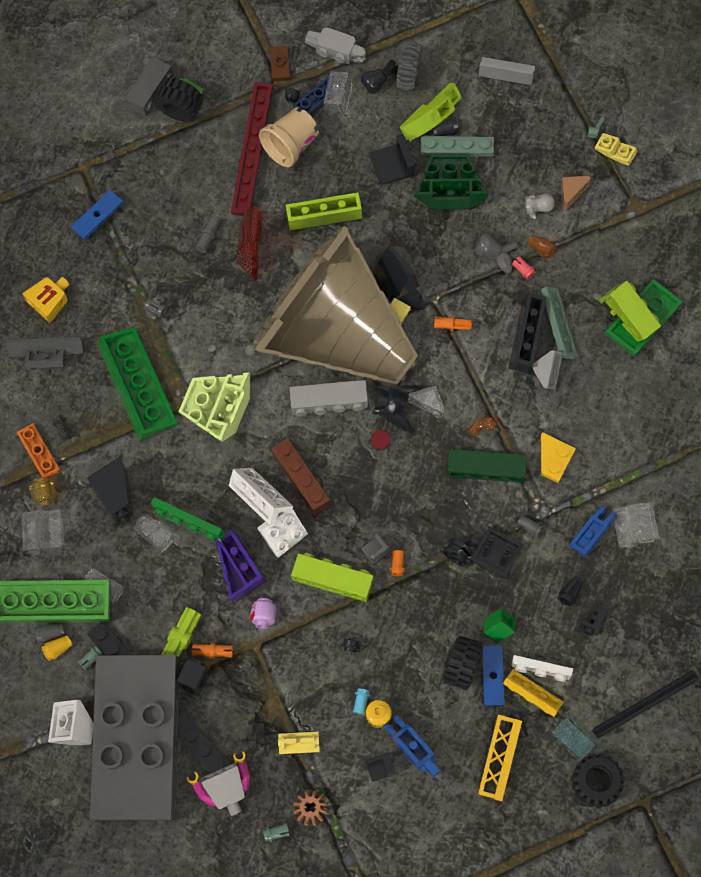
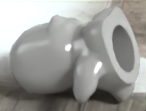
(538, 203)

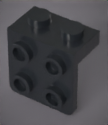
(394, 161)

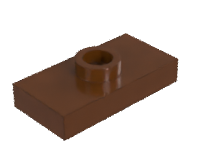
(279, 63)

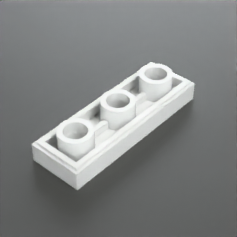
(541, 668)

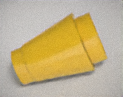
(56, 647)

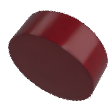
(380, 440)

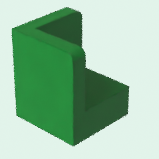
(499, 625)

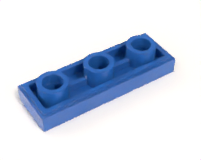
(89, 222)
(493, 664)

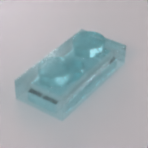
(573, 739)

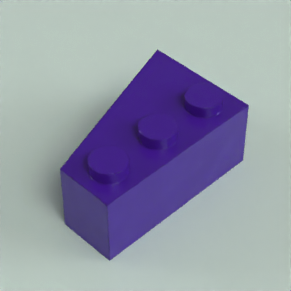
(239, 567)

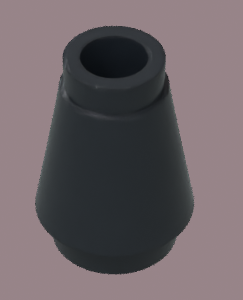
(446, 127)
(569, 593)

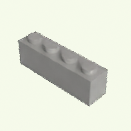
(328, 397)

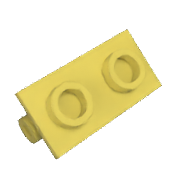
(298, 742)

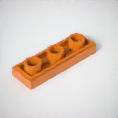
(43, 460)

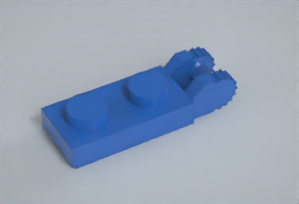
(592, 532)

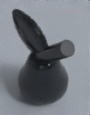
(375, 79)

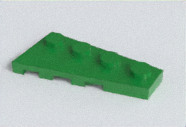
(187, 520)

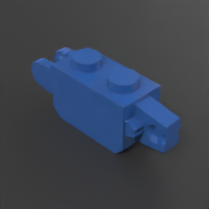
(413, 747)

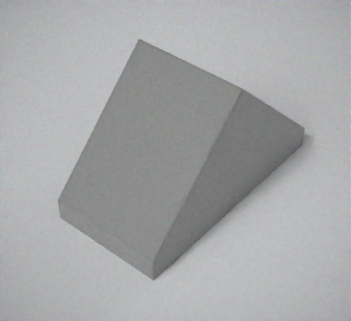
(548, 369)

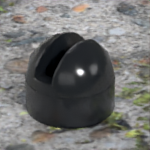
(292, 95)

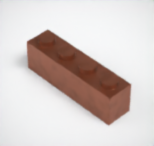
(301, 477)

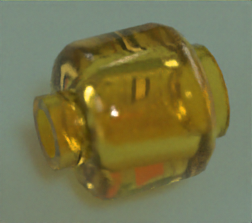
(42, 491)

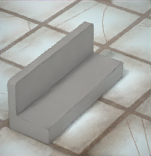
(506, 71)

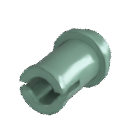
(91, 657)
(275, 832)

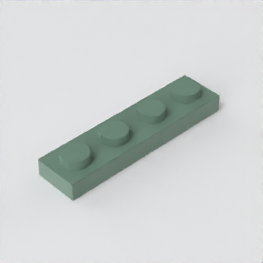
(457, 145)
(559, 322)

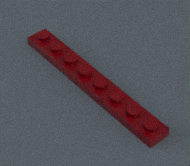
(251, 149)

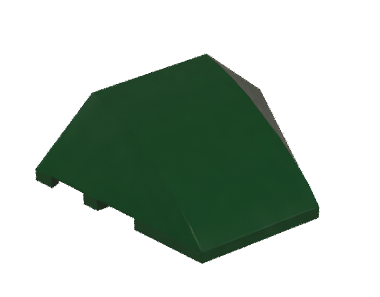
(450, 183)

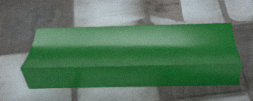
(136, 383)

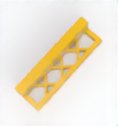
(506, 764)

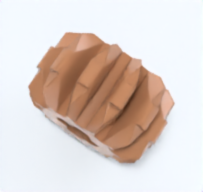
(310, 801)

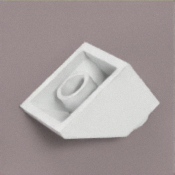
(70, 724)

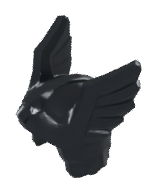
(391, 403)

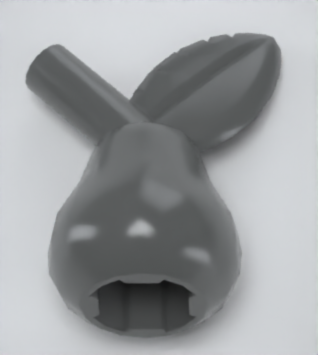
(489, 247)

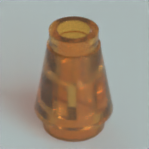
(541, 246)

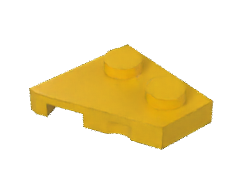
(554, 457)

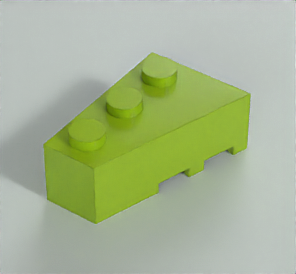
(631, 310)

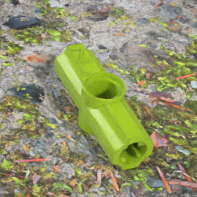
(181, 635)

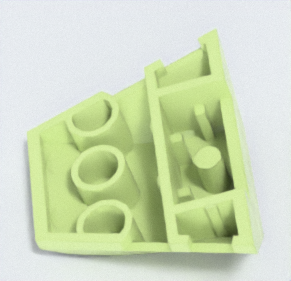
(217, 403)

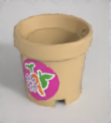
(288, 137)

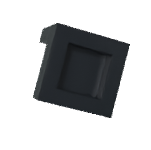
(380, 767)

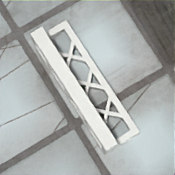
(259, 494)

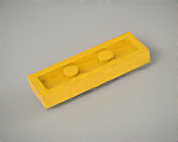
(533, 693)

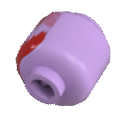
(263, 613)

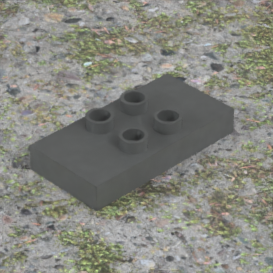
(135, 738)

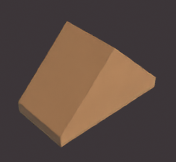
(572, 189)

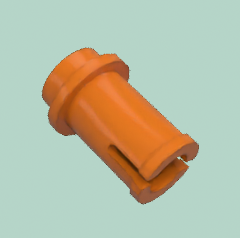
(397, 563)

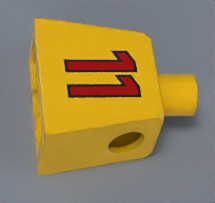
(47, 297)

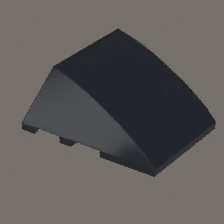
(397, 279)

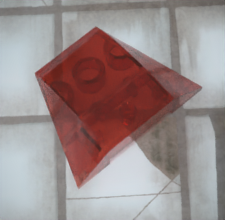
(248, 241)

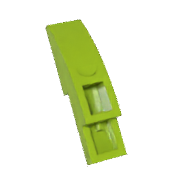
(431, 115)

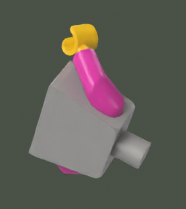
(224, 786)

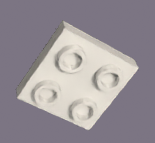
(284, 533)

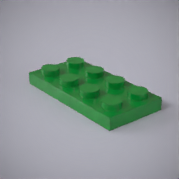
(659, 302)

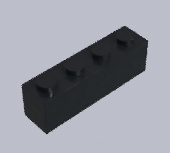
(527, 333)

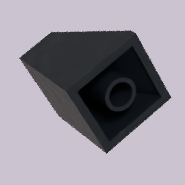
(113, 490)

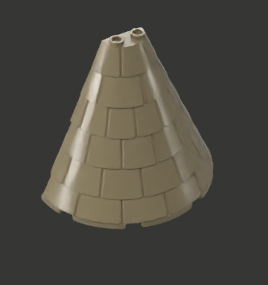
(338, 318)

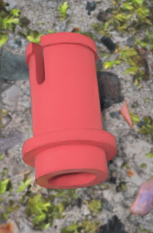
(527, 271)

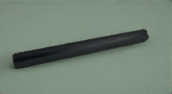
(645, 704)

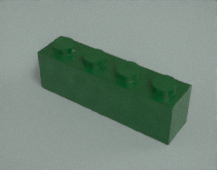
(486, 465)

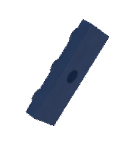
(311, 101)

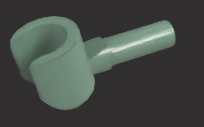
(593, 131)

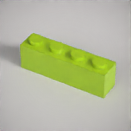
(324, 211)
(332, 577)

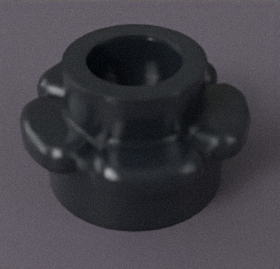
(350, 645)

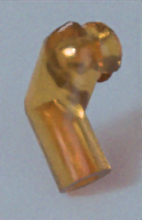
(481, 423)

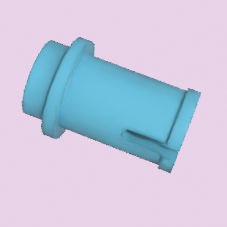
(361, 701)

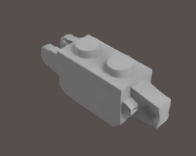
(336, 46)

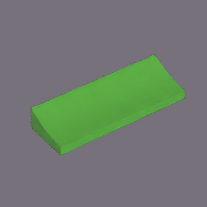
(55, 601)

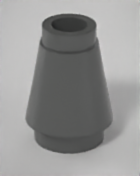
(46, 633)

